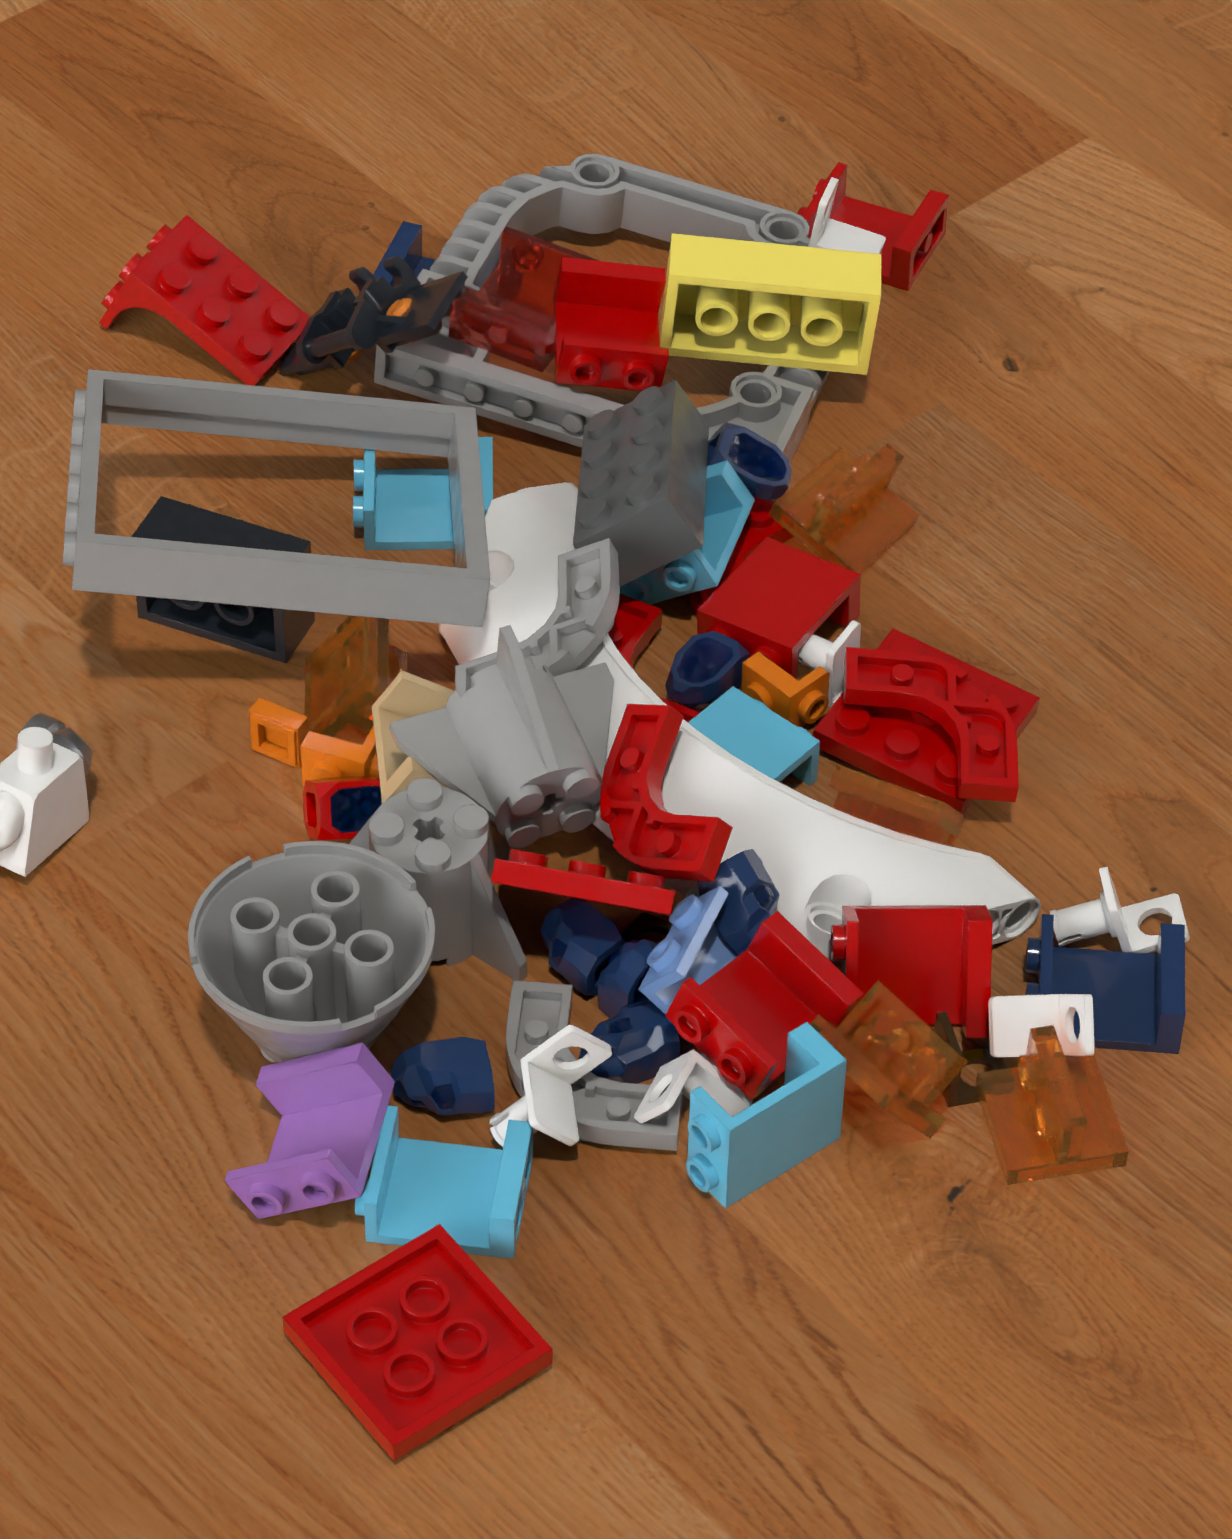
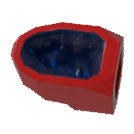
(339, 806)

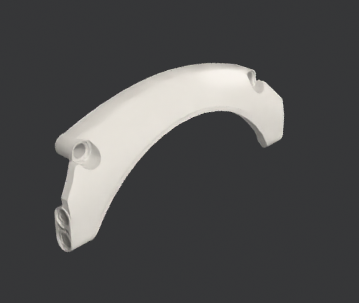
(808, 848)

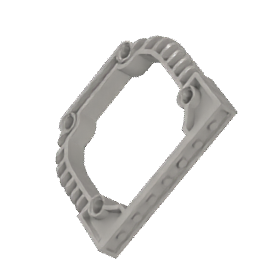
(596, 198)

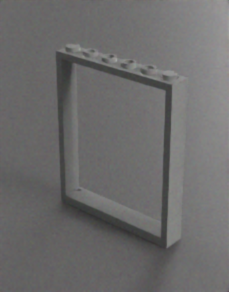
(273, 576)

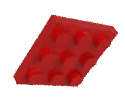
(906, 744)
(583, 882)
(417, 1341)

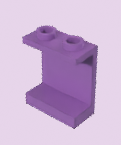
(326, 1131)

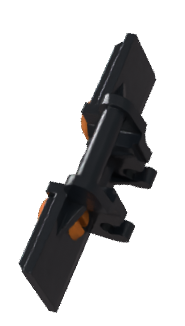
(377, 315)

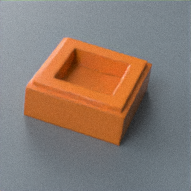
(277, 731)

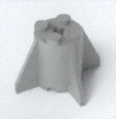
(520, 743)
(451, 856)

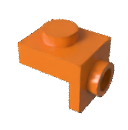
(792, 699)
(333, 757)

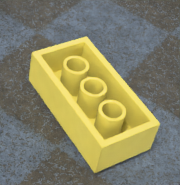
(770, 304)

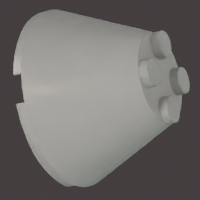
(311, 946)

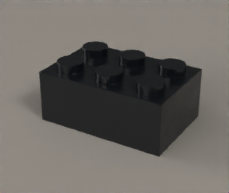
(249, 628)

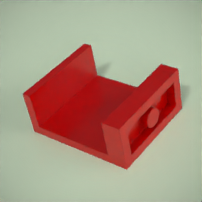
(908, 238)
(608, 325)
(780, 601)
(925, 955)
(755, 1000)

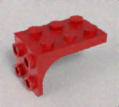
(210, 299)

